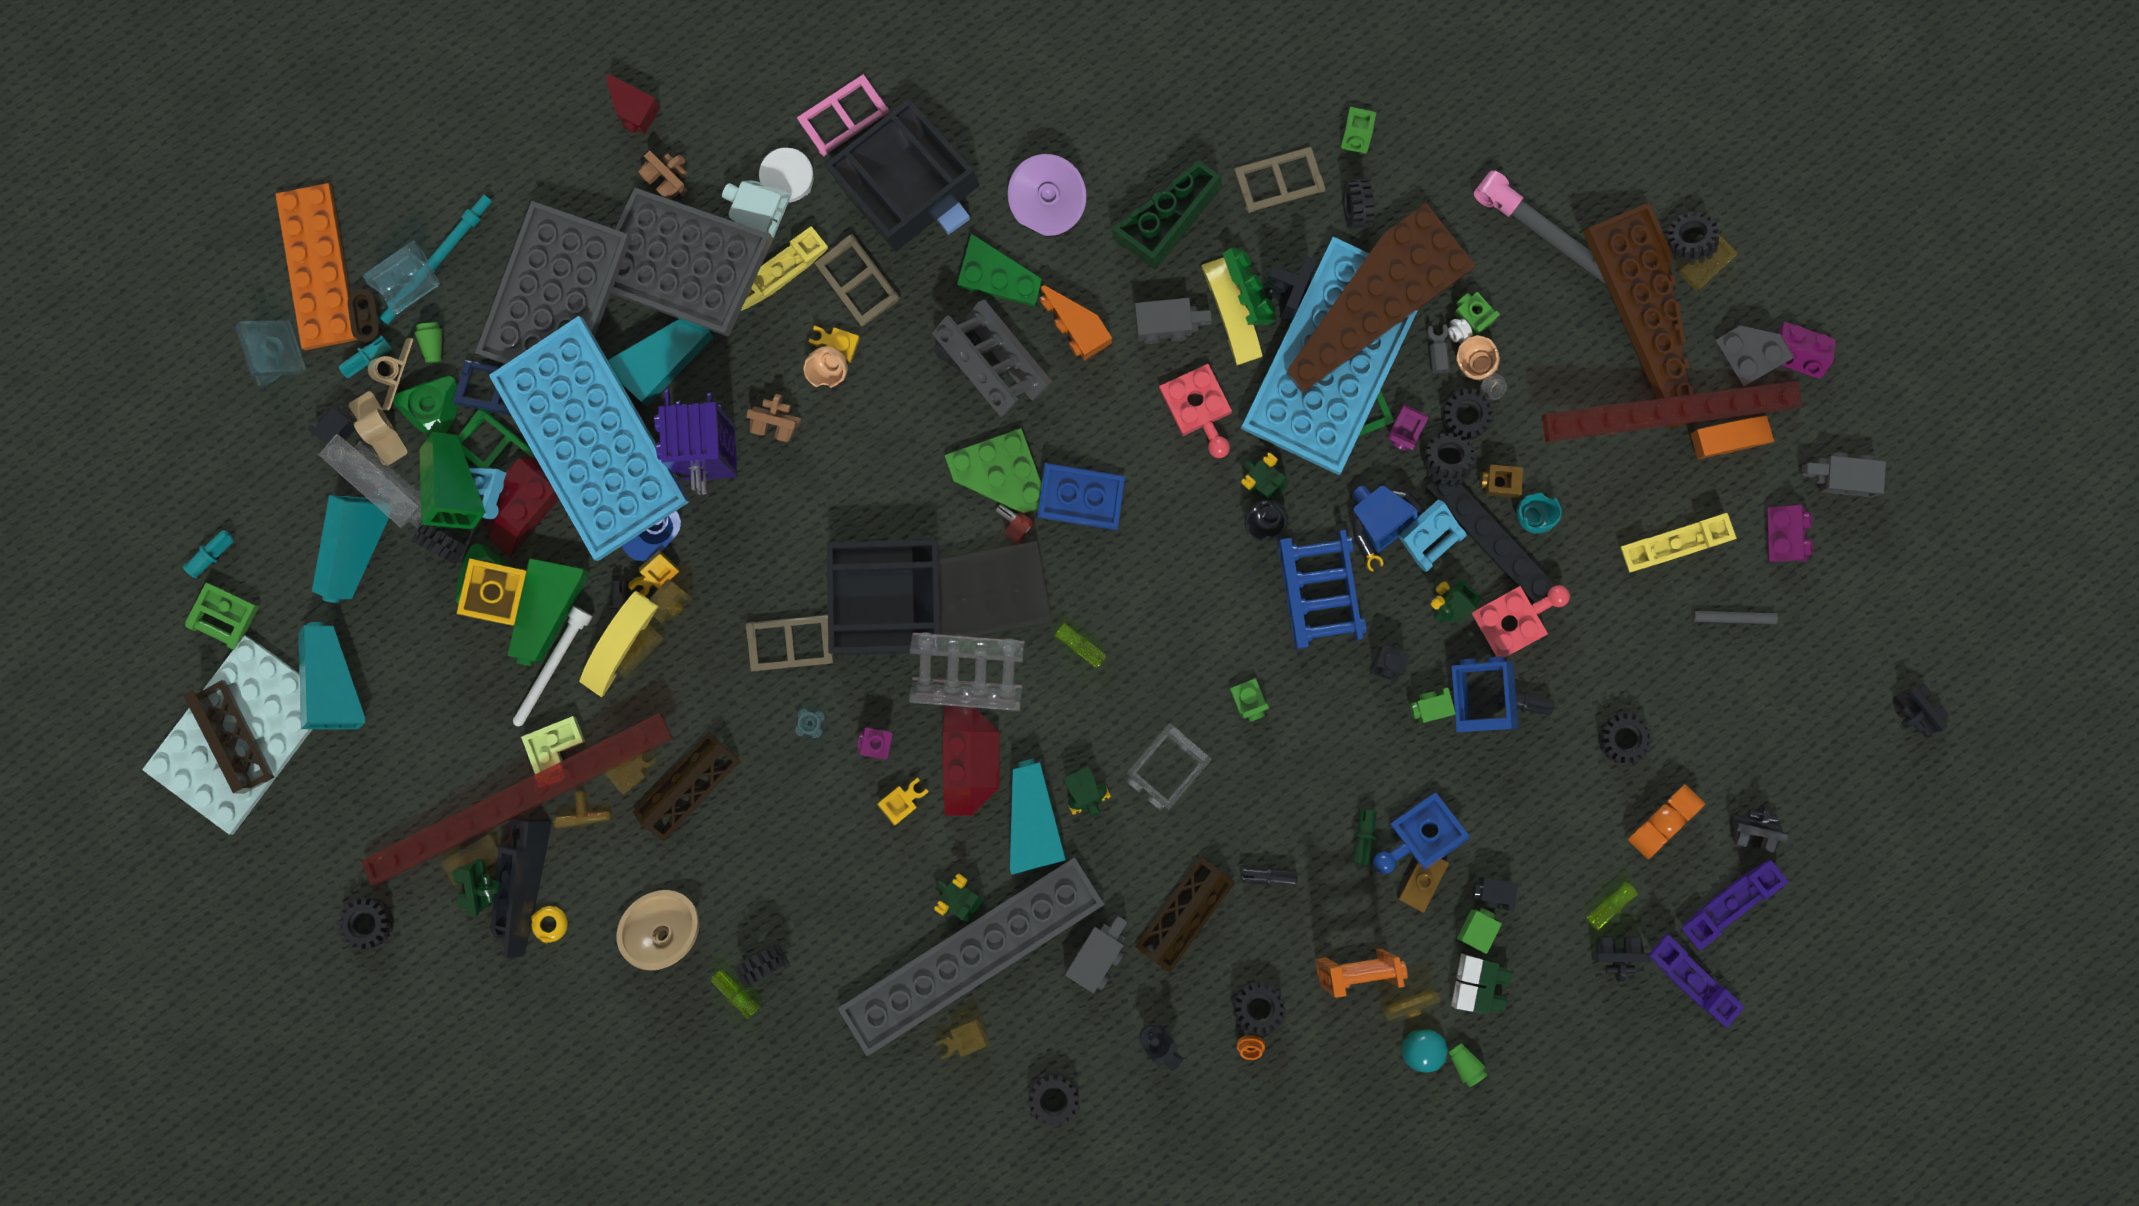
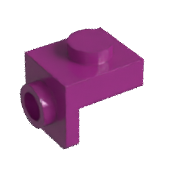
(1407, 428)
(875, 743)

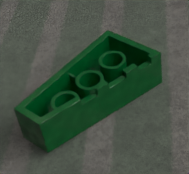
(1169, 214)

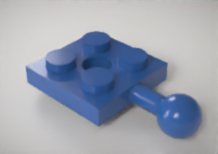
(1425, 850)

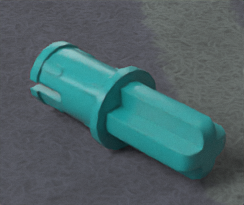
(364, 356)
(208, 554)

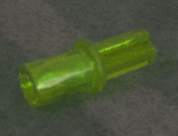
(1080, 645)
(1612, 905)
(735, 994)

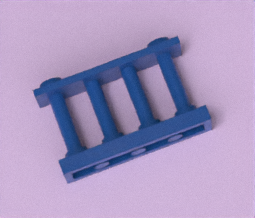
(1300, 606)

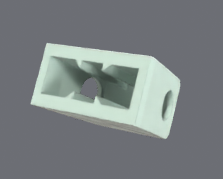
(757, 205)

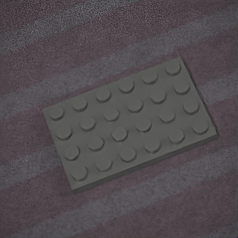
(688, 261)
(554, 274)

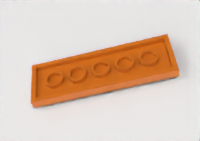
(315, 265)

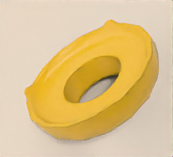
(561, 924)

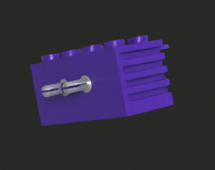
(696, 441)

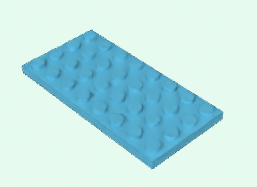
(1332, 413)
(588, 438)

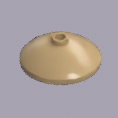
(649, 921)

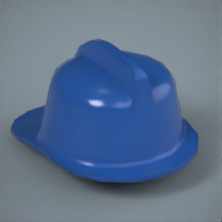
(654, 538)

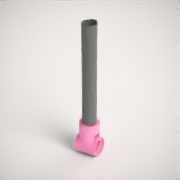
(1496, 192)

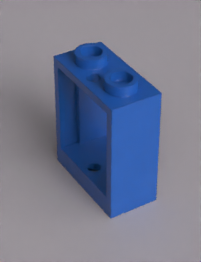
(1461, 703)

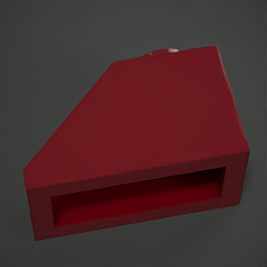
(631, 105)

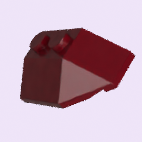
(521, 504)
(969, 760)

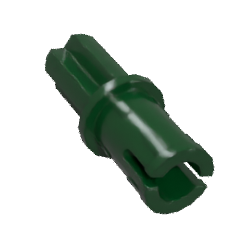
(1365, 837)

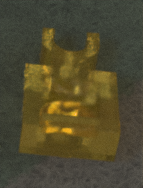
(629, 774)
(966, 1039)

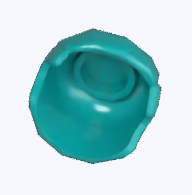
(1538, 513)
(1424, 1050)

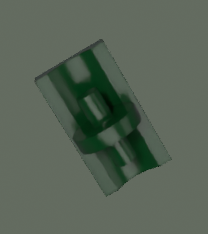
(477, 885)

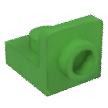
(1358, 130)
(1249, 700)

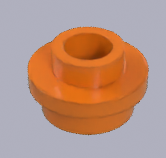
(1250, 1047)

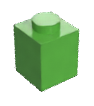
(1479, 930)

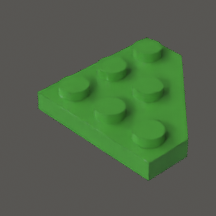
(999, 470)

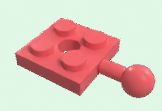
(1195, 417)
(1529, 625)

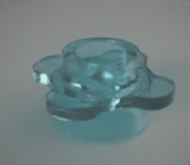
(804, 717)

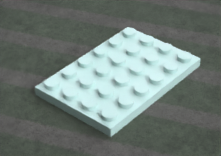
(270, 703)

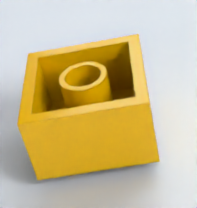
(491, 592)

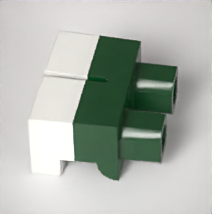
(1478, 998)

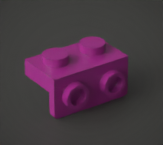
(1811, 350)
(1789, 533)

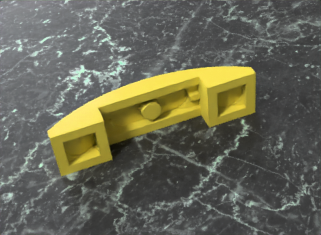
(785, 266)
(1241, 336)
(1678, 543)
(616, 642)

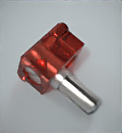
(1019, 526)

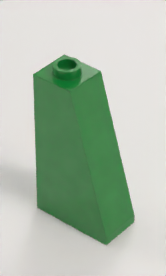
(447, 484)
(543, 607)

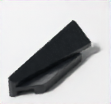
(519, 876)

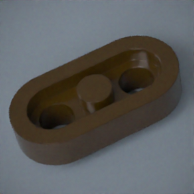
(364, 318)

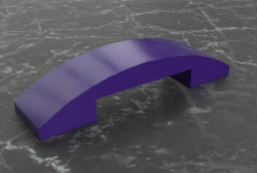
(1732, 903)
(1695, 981)

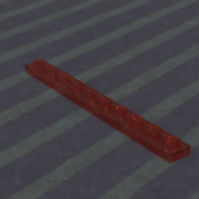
(1671, 411)

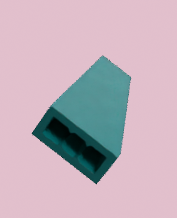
(659, 358)
(346, 545)
(326, 686)
(1033, 824)

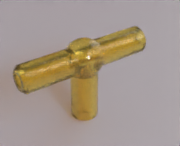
(581, 818)

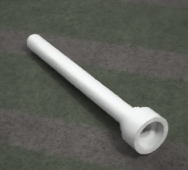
(577, 620)

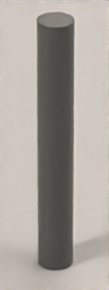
(1735, 617)

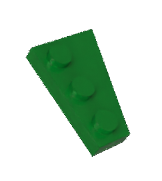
(997, 275)
(1260, 308)

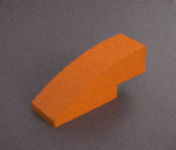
(1731, 437)

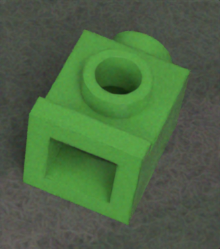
(1480, 321)
(1432, 706)

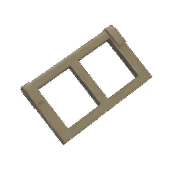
(1284, 196)
(872, 269)
(787, 624)

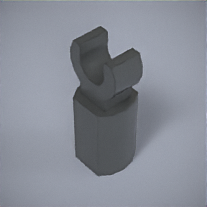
(1439, 350)

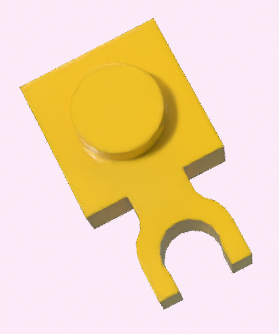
(839, 339)
(654, 572)
(899, 803)

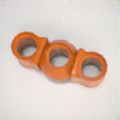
(1666, 821)

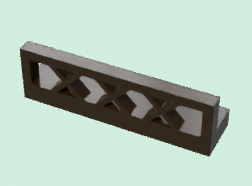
(220, 743)
(681, 783)
(1189, 917)

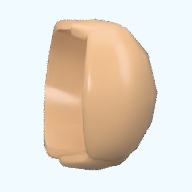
(1478, 357)
(825, 367)

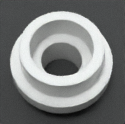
(1459, 330)

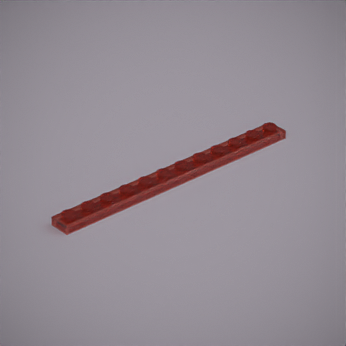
(517, 799)

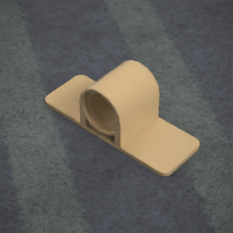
(395, 371)
(376, 428)

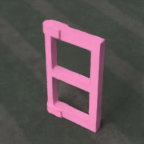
(853, 129)

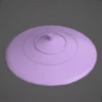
(1047, 194)

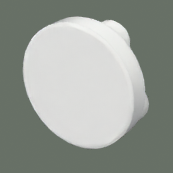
(788, 171)

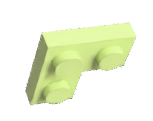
(547, 743)

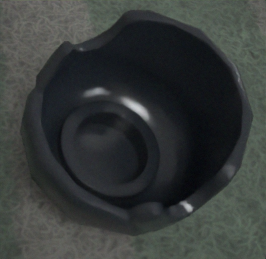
(1266, 519)

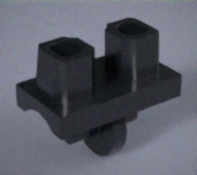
(1920, 712)
(1760, 824)
(1632, 952)
(1160, 1046)

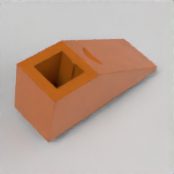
(1081, 325)

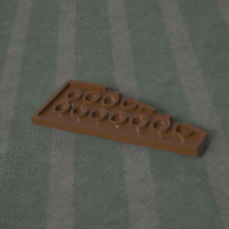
(1639, 278)
(1395, 280)

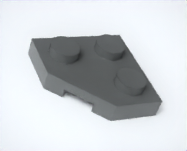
(1754, 352)

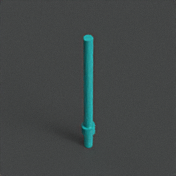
(469, 219)

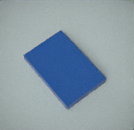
(1080, 496)

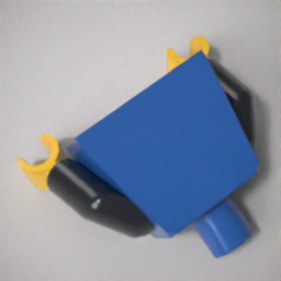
(1381, 519)

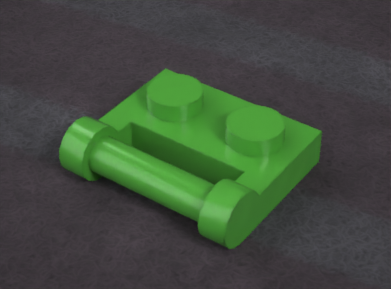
(224, 607)

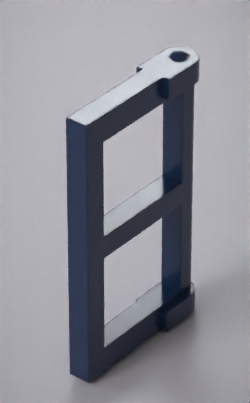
(459, 397)

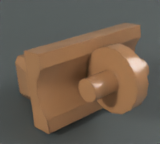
(654, 168)
(761, 417)

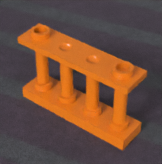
(1336, 977)

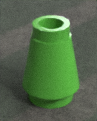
(430, 341)
(1467, 1065)

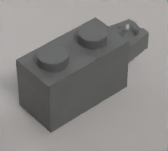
(1168, 320)
(1847, 475)
(1097, 955)

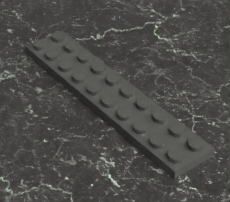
(970, 956)

